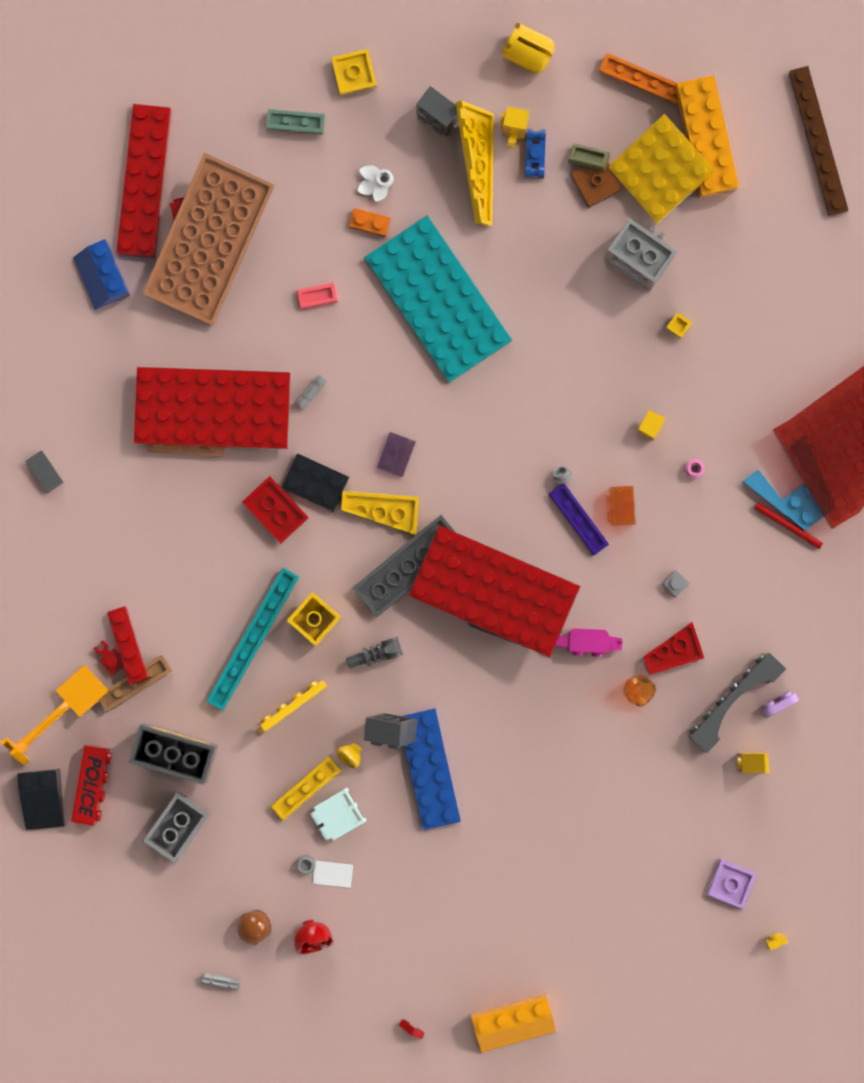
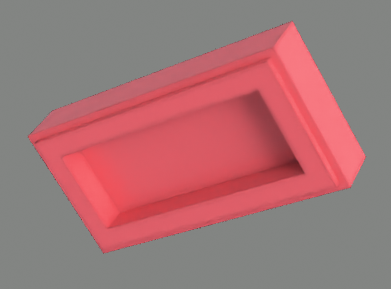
(317, 296)

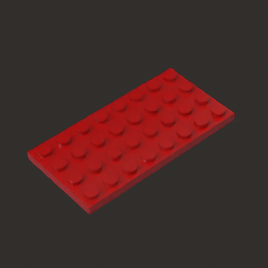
(212, 408)
(494, 591)

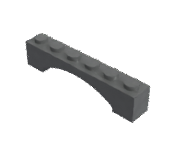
(706, 733)

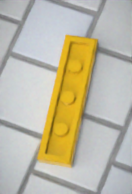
(305, 788)

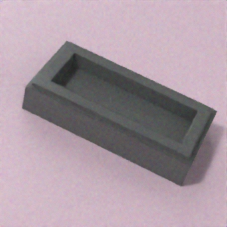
(44, 471)

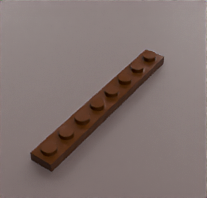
(818, 141)

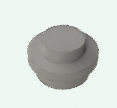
(562, 475)
(305, 864)

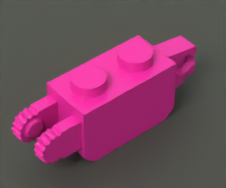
(589, 641)

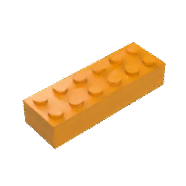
(707, 132)

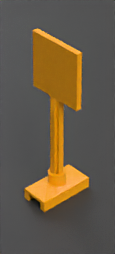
(79, 693)

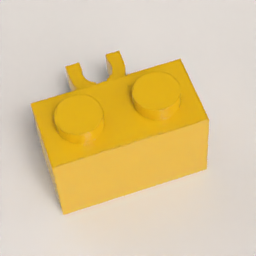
(514, 124)

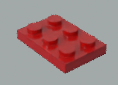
(275, 509)

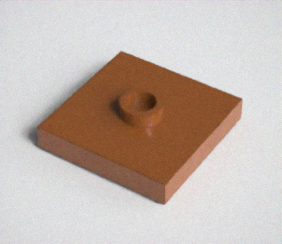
(596, 184)

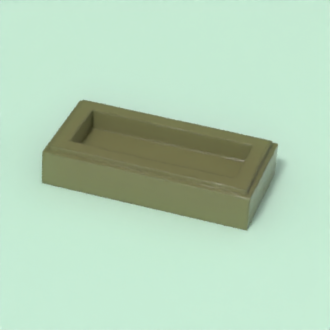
(589, 157)

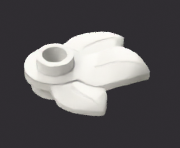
(372, 182)

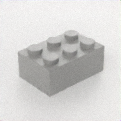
(177, 827)

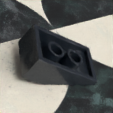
(41, 798)

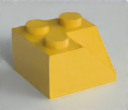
(314, 619)

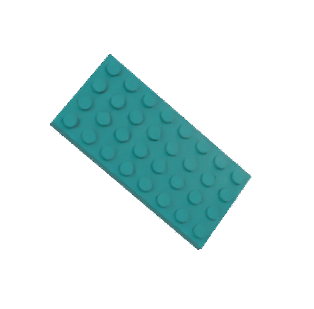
(438, 299)

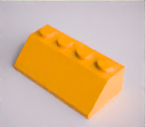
(513, 1022)

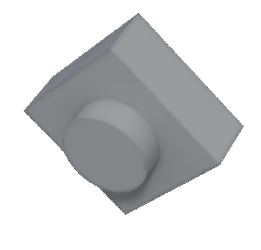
(675, 583)

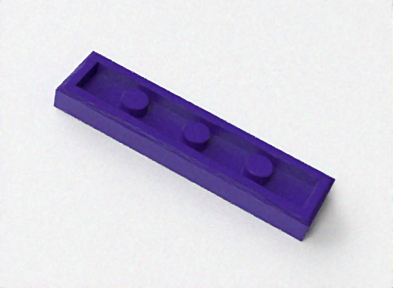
(578, 519)

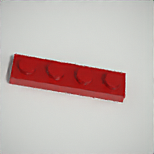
(127, 645)

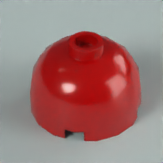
(312, 937)

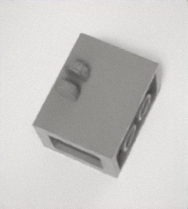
(641, 252)

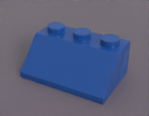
(101, 274)

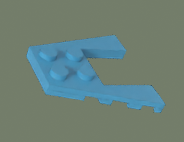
(797, 506)

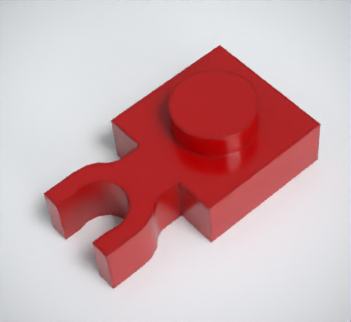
(111, 659)

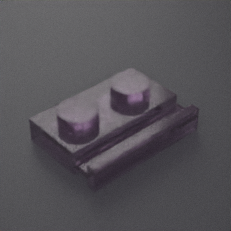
(396, 454)

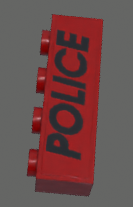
(90, 785)

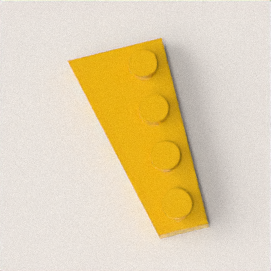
(387, 509)

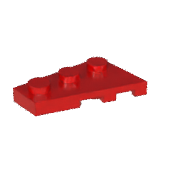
(675, 652)

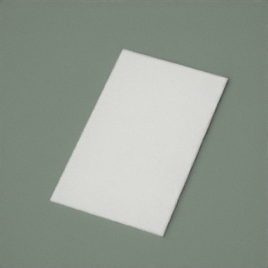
(333, 874)

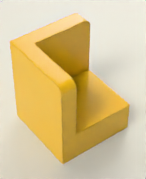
(651, 425)

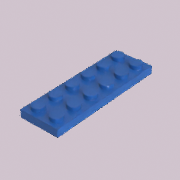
(431, 773)

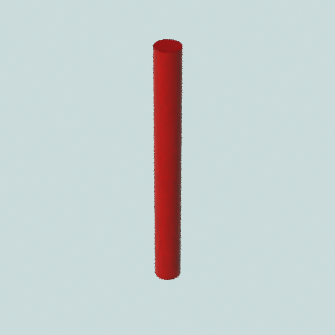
(789, 526)

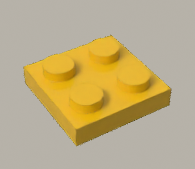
(354, 72)

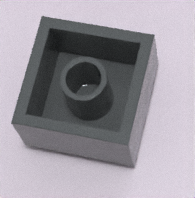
(437, 111)
(390, 730)

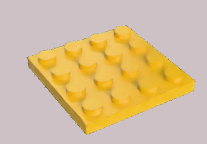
(661, 168)

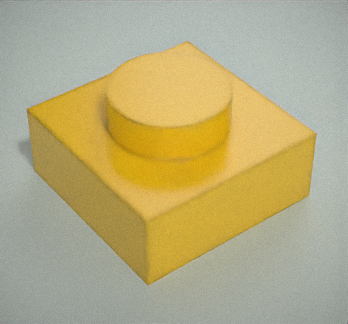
(679, 325)
(776, 940)

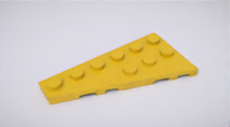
(478, 144)

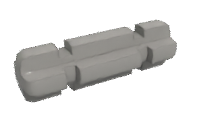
(310, 392)
(220, 981)

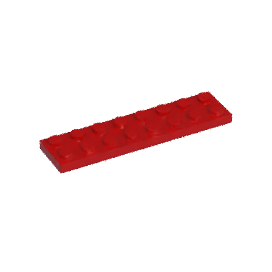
(143, 180)

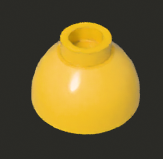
(350, 755)

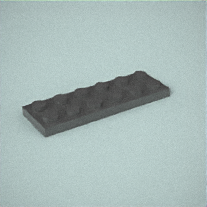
(399, 571)

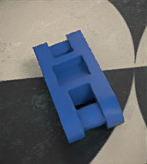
(535, 153)

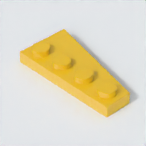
(284, 710)

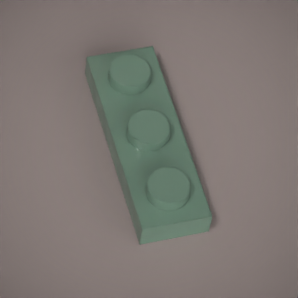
(295, 121)

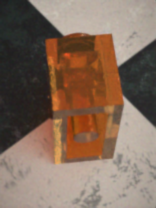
(621, 506)

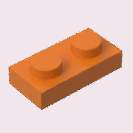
(369, 222)

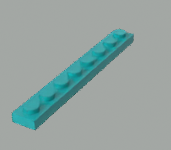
(253, 639)

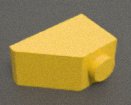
(753, 762)

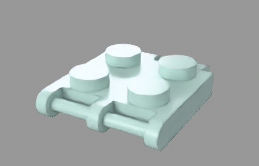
(337, 815)

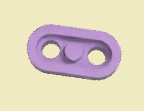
(786, 700)

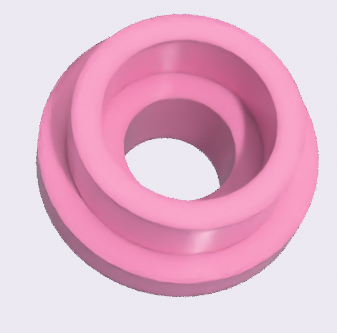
(698, 464)

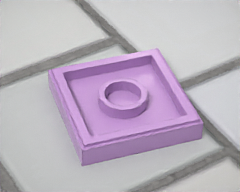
(731, 884)

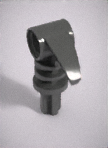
(389, 649)

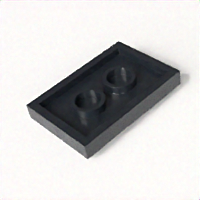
(315, 482)

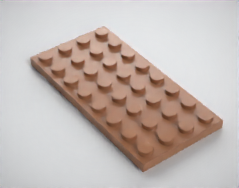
(208, 239)

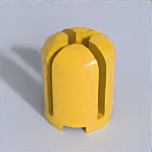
(528, 49)

